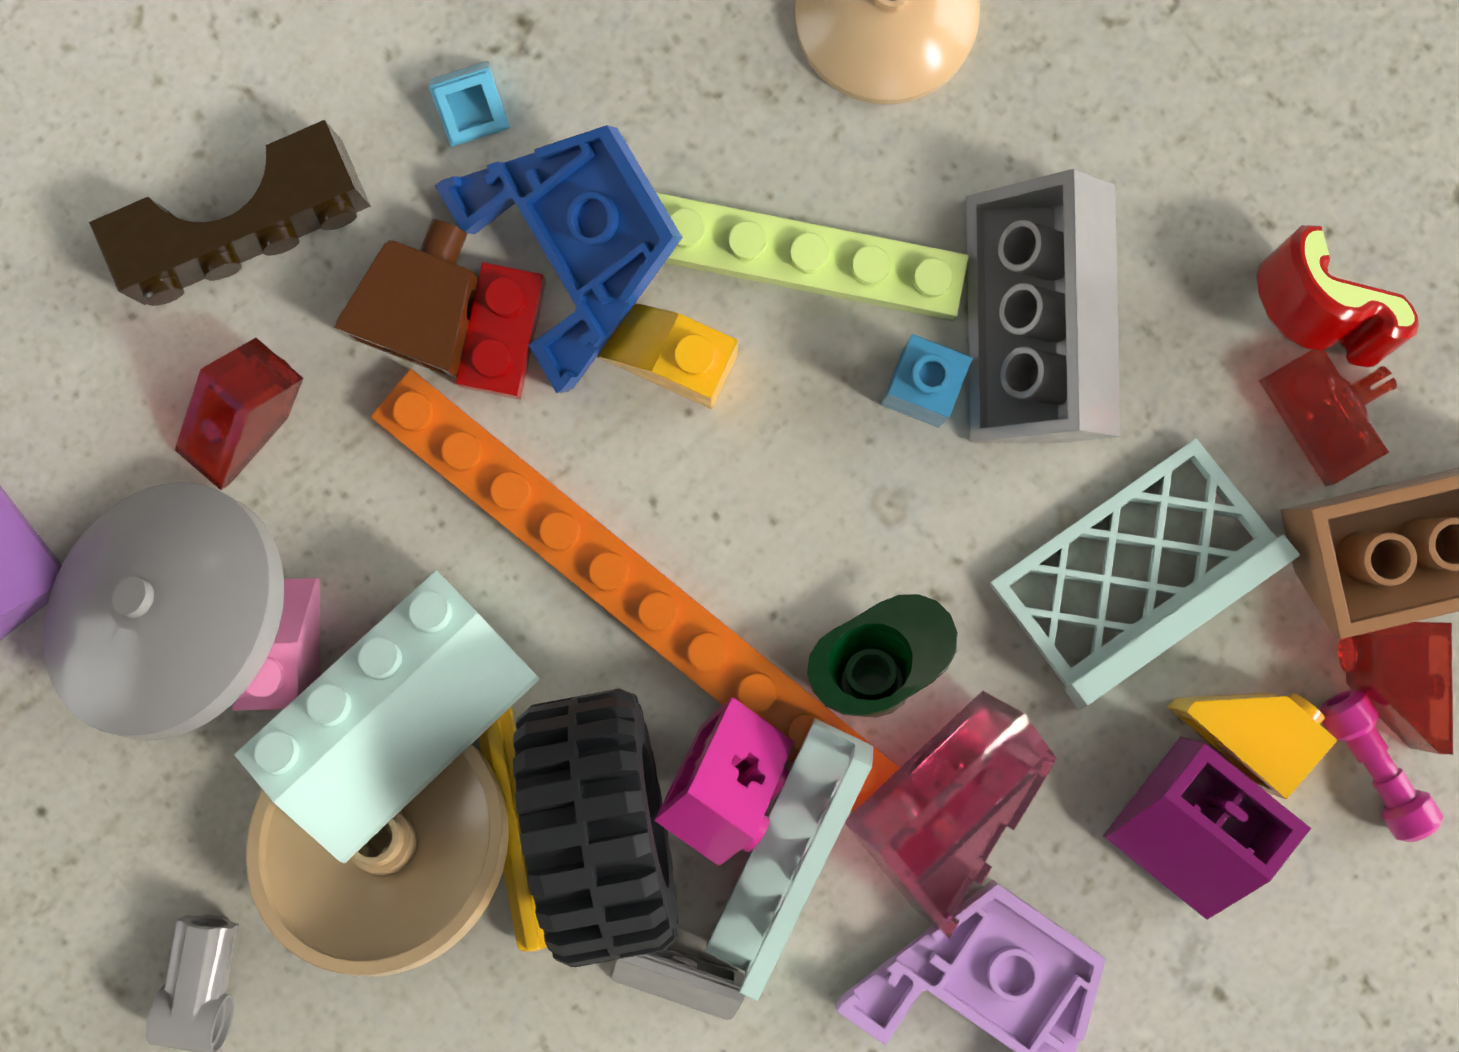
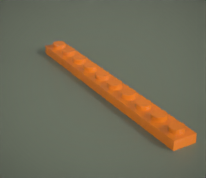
(605, 566)

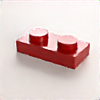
(500, 330)

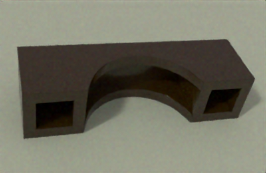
(303, 189)

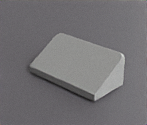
(684, 981)

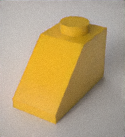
(673, 352)
(1261, 734)

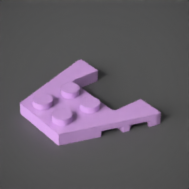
(999, 969)

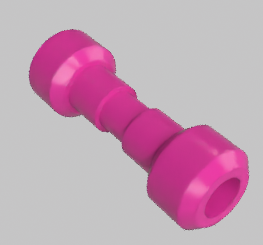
(1407, 811)

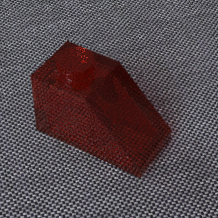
(236, 410)
(1407, 680)

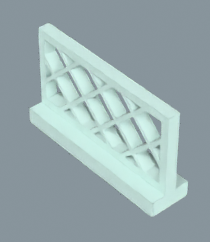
(1178, 615)

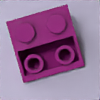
(1205, 829)

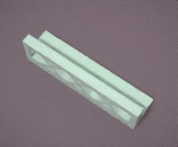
(790, 854)

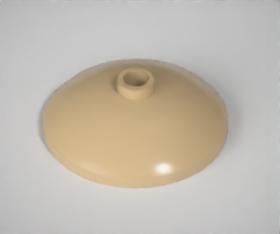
(886, 47)

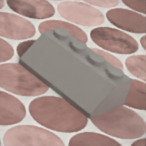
(1043, 311)

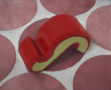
(1327, 310)

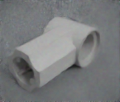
(193, 1004)

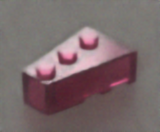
(951, 805)

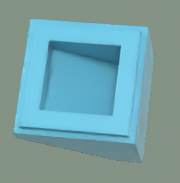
(469, 103)

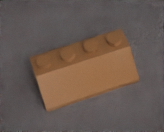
(1380, 553)

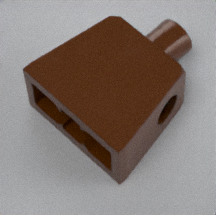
(415, 301)

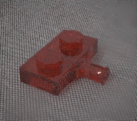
(1328, 413)

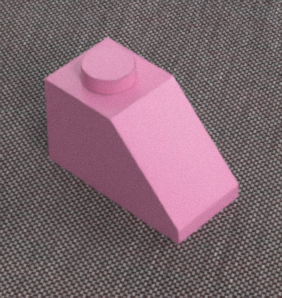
(295, 653)

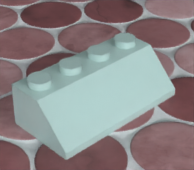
(386, 718)

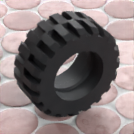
(590, 829)

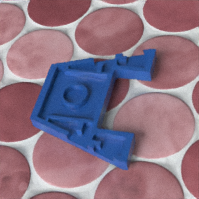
(594, 225)

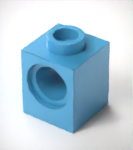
(926, 381)

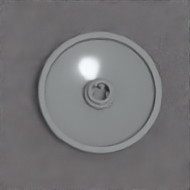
(163, 612)

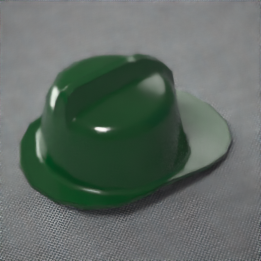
(883, 656)

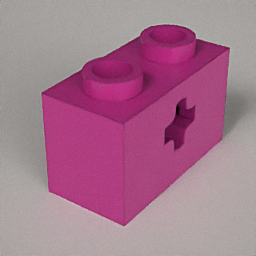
(727, 783)

